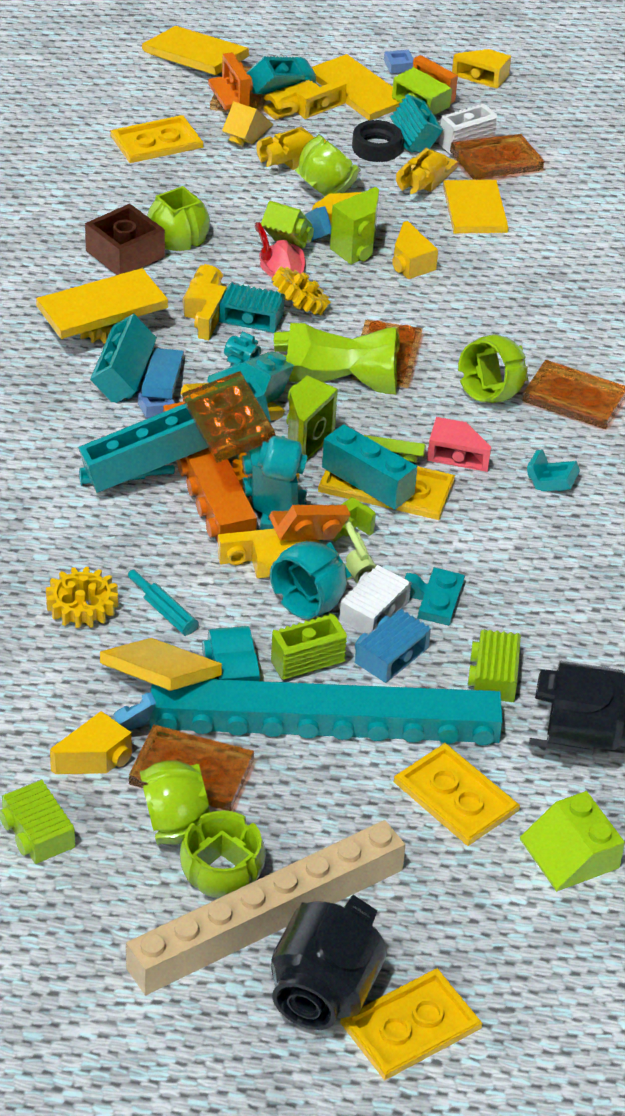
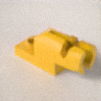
(305, 99)
(283, 147)
(425, 171)
(204, 299)
(257, 546)

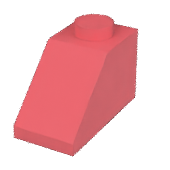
(458, 445)

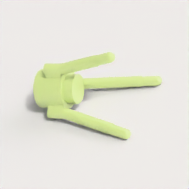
(358, 560)

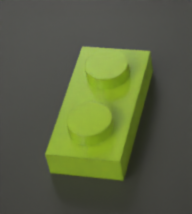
(405, 449)

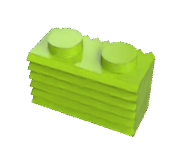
(422, 86)
(287, 224)
(308, 646)
(496, 663)
(37, 821)

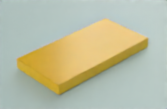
(193, 49)
(364, 89)
(101, 303)
(428, 501)

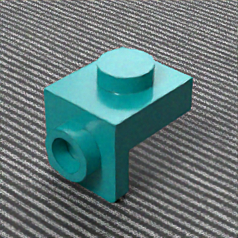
(551, 476)

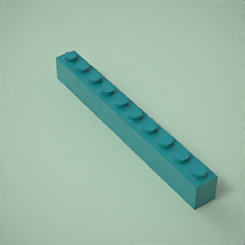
(331, 711)

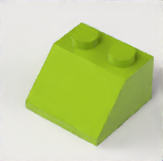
(355, 226)
(311, 413)
(574, 842)

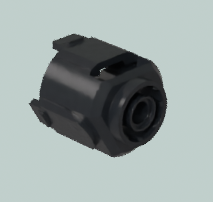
(584, 708)
(326, 962)

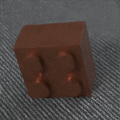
(125, 239)

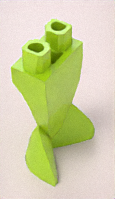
(332, 356)

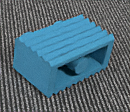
(392, 645)

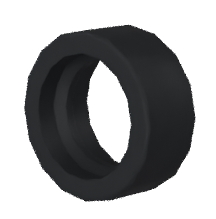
(377, 151)

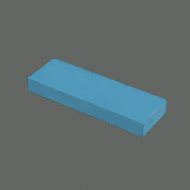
(162, 373)

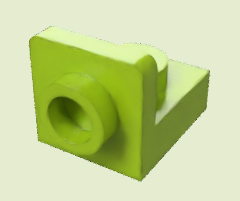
(361, 517)

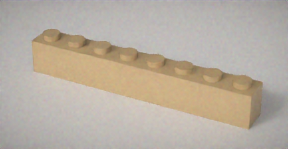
(262, 907)

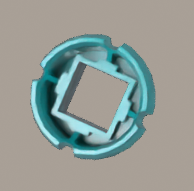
(309, 578)

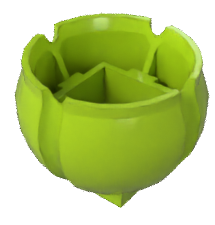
(326, 167)
(182, 217)
(482, 370)
(174, 799)
(225, 835)

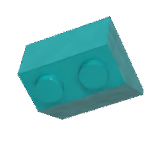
(268, 369)
(265, 492)

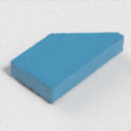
(320, 222)
(136, 715)

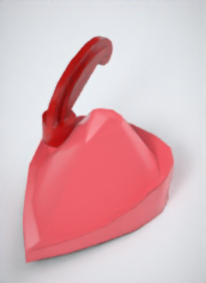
(279, 254)

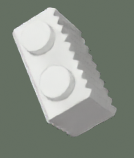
(467, 125)
(374, 597)

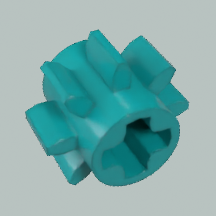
(241, 348)

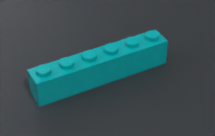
(147, 445)

